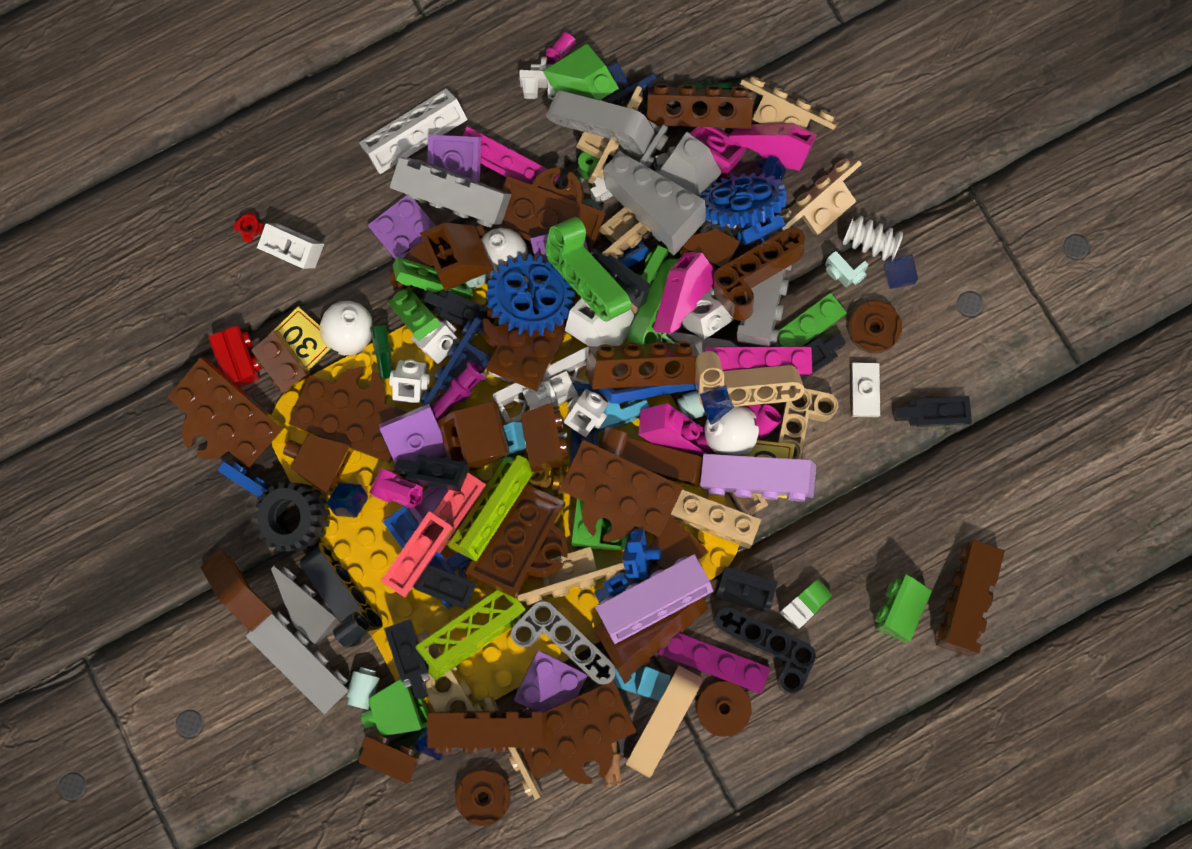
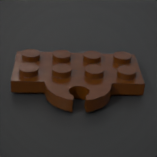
(542, 205)
(522, 357)
(347, 412)
(222, 415)
(619, 493)
(522, 543)
(580, 733)

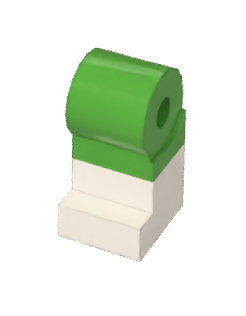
(586, 167)
(806, 604)

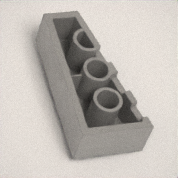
(450, 190)
(656, 201)
(759, 328)
(299, 662)

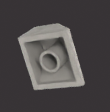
(691, 165)

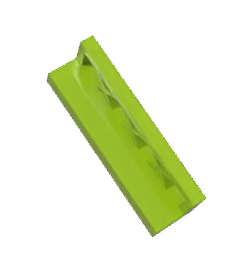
(495, 510)
(473, 642)

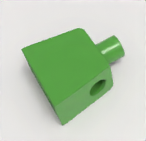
(395, 711)

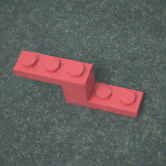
(432, 536)

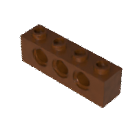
(710, 116)
(630, 371)

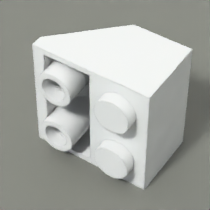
(593, 331)

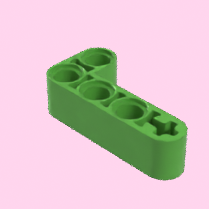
(583, 271)
(642, 327)

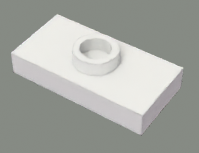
(865, 389)

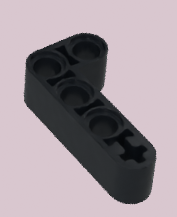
(342, 595)
(762, 644)

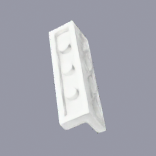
(413, 131)
(514, 392)

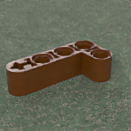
(784, 248)
(663, 461)
(235, 591)

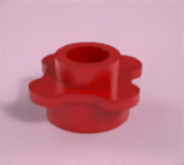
(246, 220)

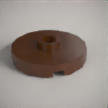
(884, 317)
(724, 724)
(469, 803)

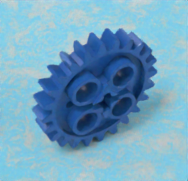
(744, 200)
(506, 299)

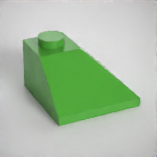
(581, 75)

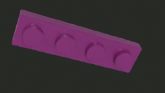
(716, 662)

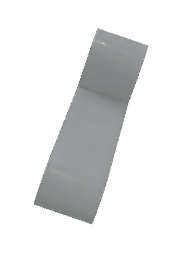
(602, 119)
(568, 647)

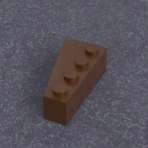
(970, 598)
(640, 647)
(485, 730)

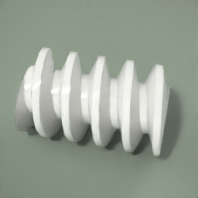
(873, 238)

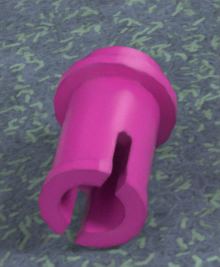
(560, 48)

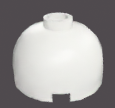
(503, 244)
(346, 327)
(733, 433)

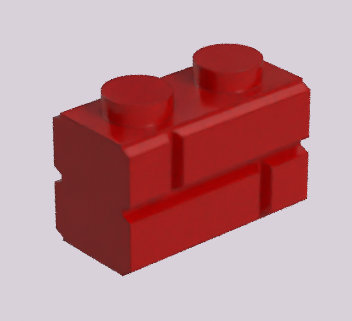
(234, 355)

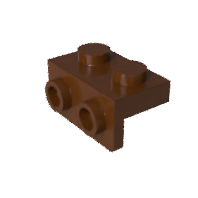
(280, 361)
(389, 760)

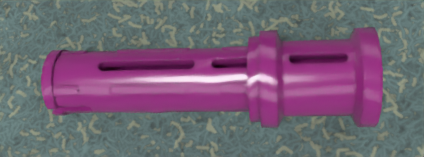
(460, 387)

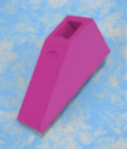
(783, 141)
(684, 287)
(672, 429)

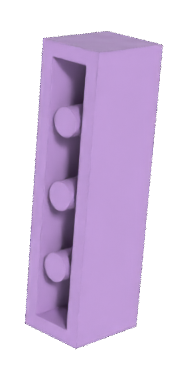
(758, 476)
(654, 598)

